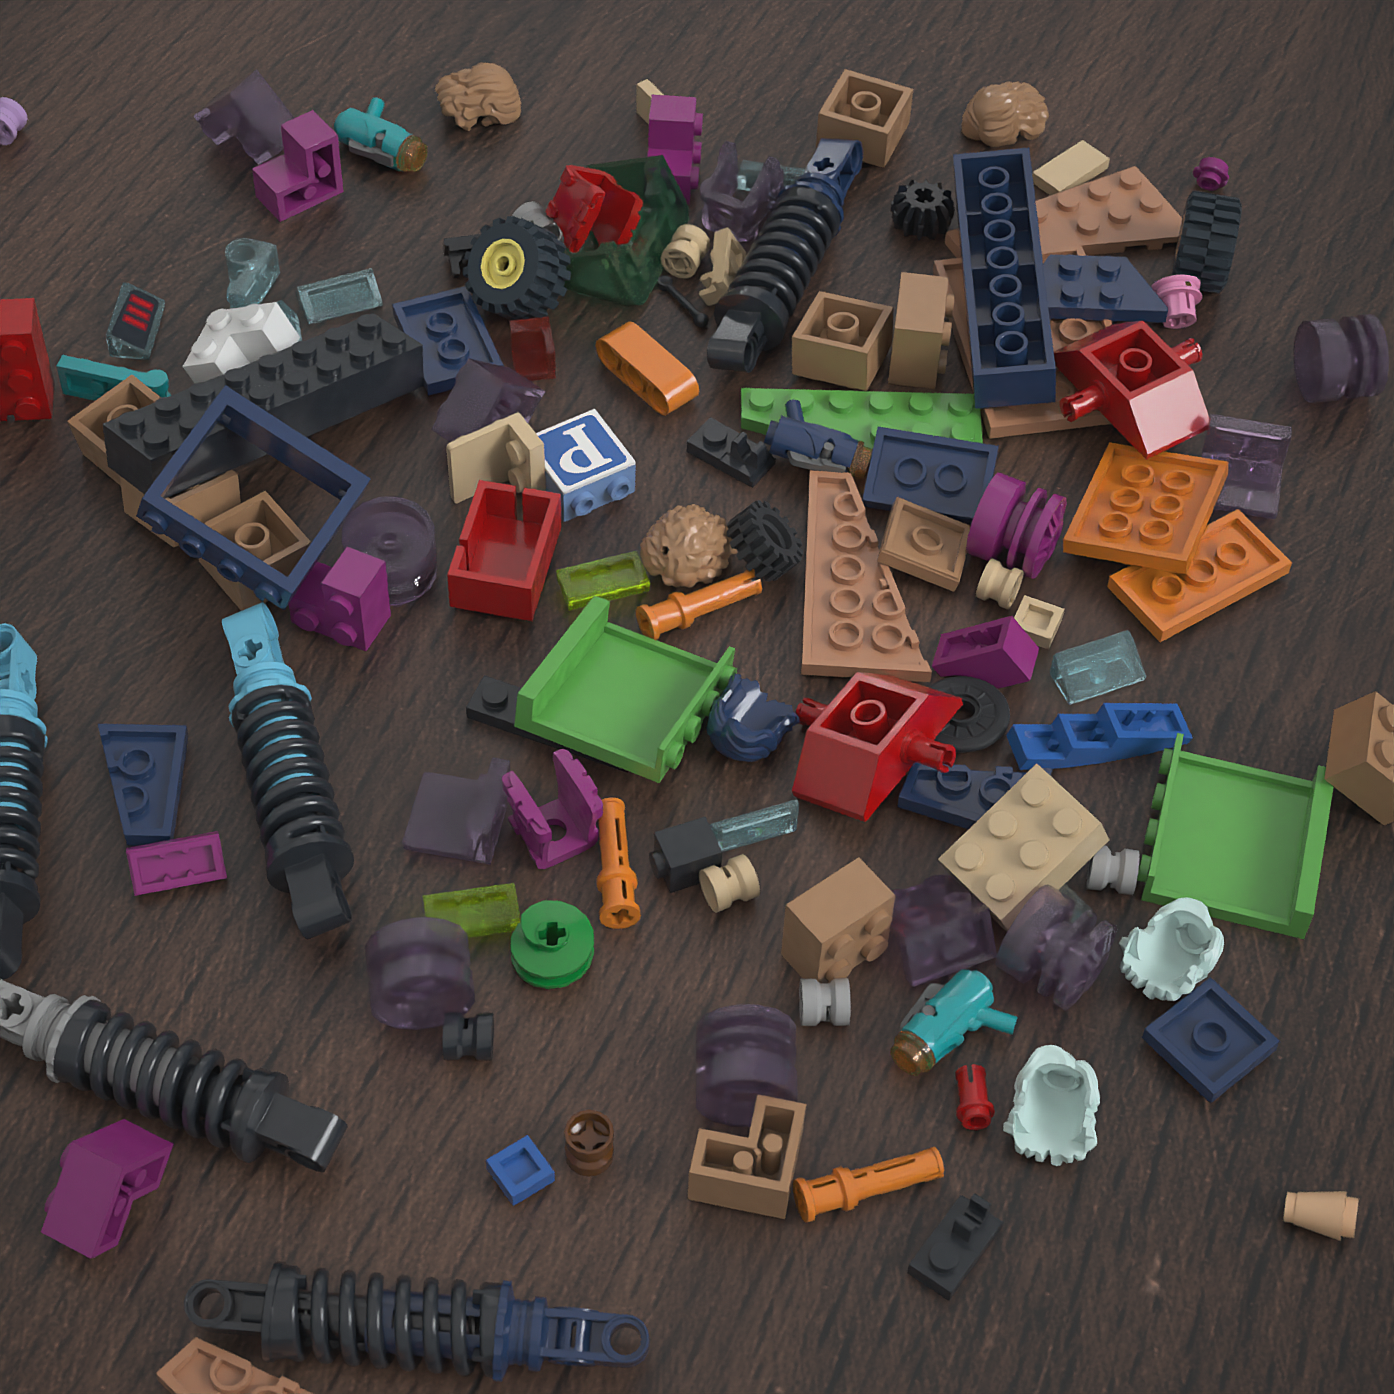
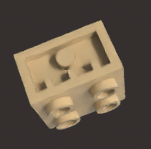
(496, 454)

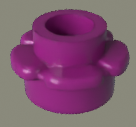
(1211, 173)

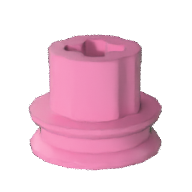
(1180, 295)

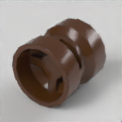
(589, 1130)

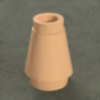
(1323, 1212)

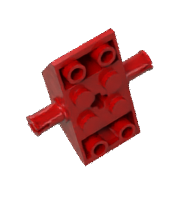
(1135, 385)
(870, 741)

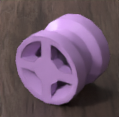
(12, 119)

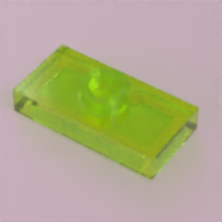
(604, 578)
(477, 909)

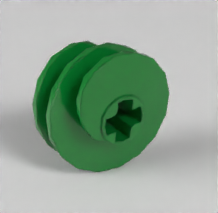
(552, 945)

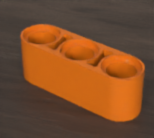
(647, 368)

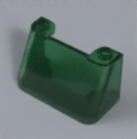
(630, 271)

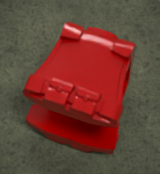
(594, 202)

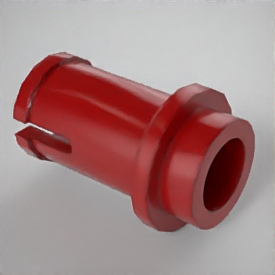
(974, 1107)

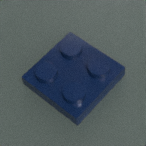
(1210, 1039)

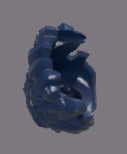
(745, 724)

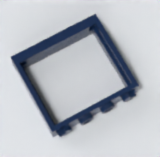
(285, 446)

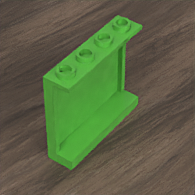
(621, 695)
(1237, 841)

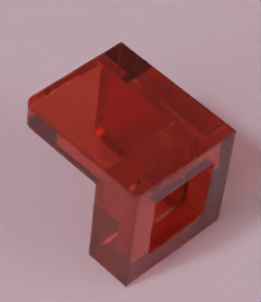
(533, 348)

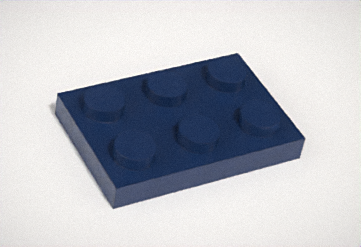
(449, 332)
(929, 472)

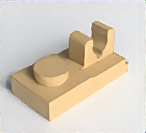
(726, 259)

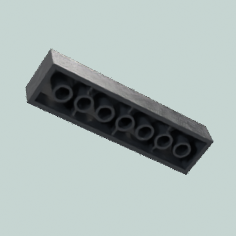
(303, 386)

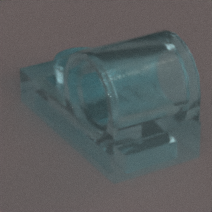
(251, 271)

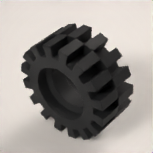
(764, 540)

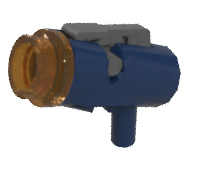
(816, 446)

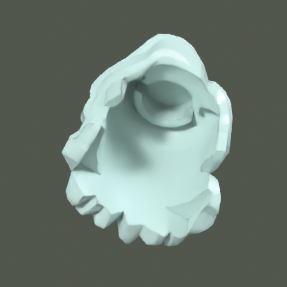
(1172, 951)
(1054, 1107)

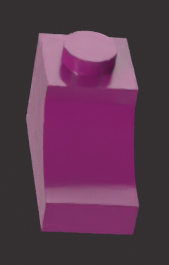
(988, 651)

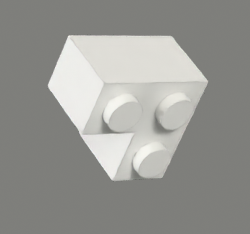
(237, 339)

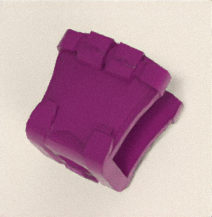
(574, 811)

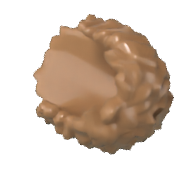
(695, 545)

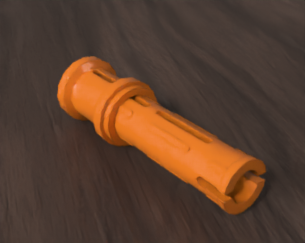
(681, 609)
(616, 879)
(847, 1187)

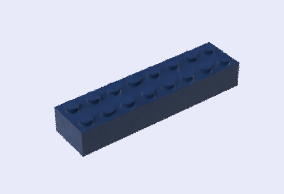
(1003, 279)

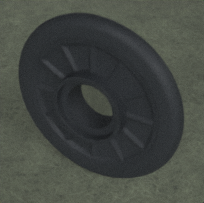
(989, 711)

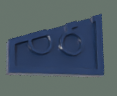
(146, 777)
(959, 794)

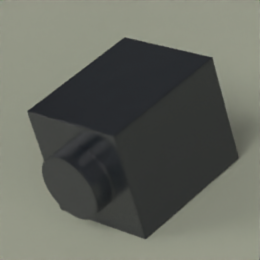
(684, 852)

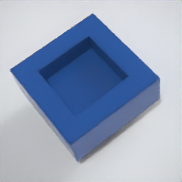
(520, 1170)

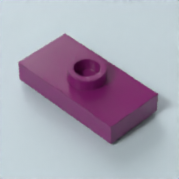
(176, 863)

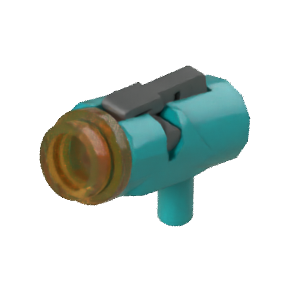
(380, 139)
(941, 1019)

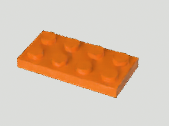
(1226, 567)

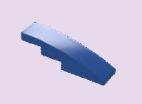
(1109, 735)

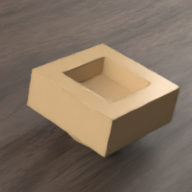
(1039, 620)

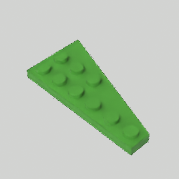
(863, 411)

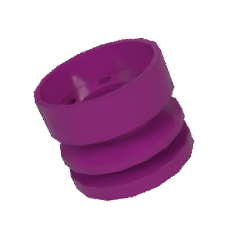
(1023, 527)

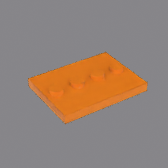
(1146, 509)

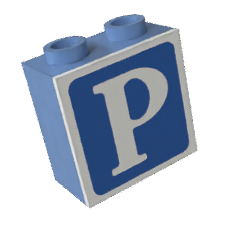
(586, 464)

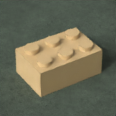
(1022, 843)

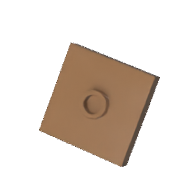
(924, 544)

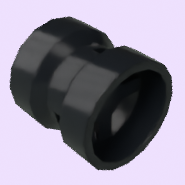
(468, 1036)

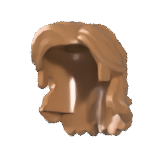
(479, 92)
(1002, 111)

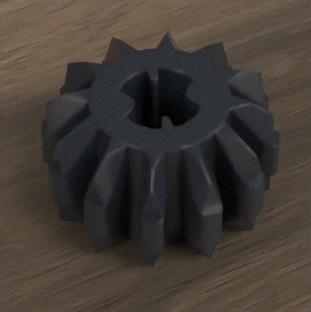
(922, 209)

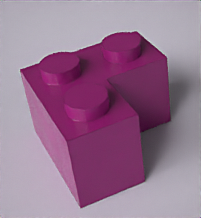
(673, 133)
(306, 170)
(344, 600)
(100, 1183)

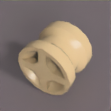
(999, 584)

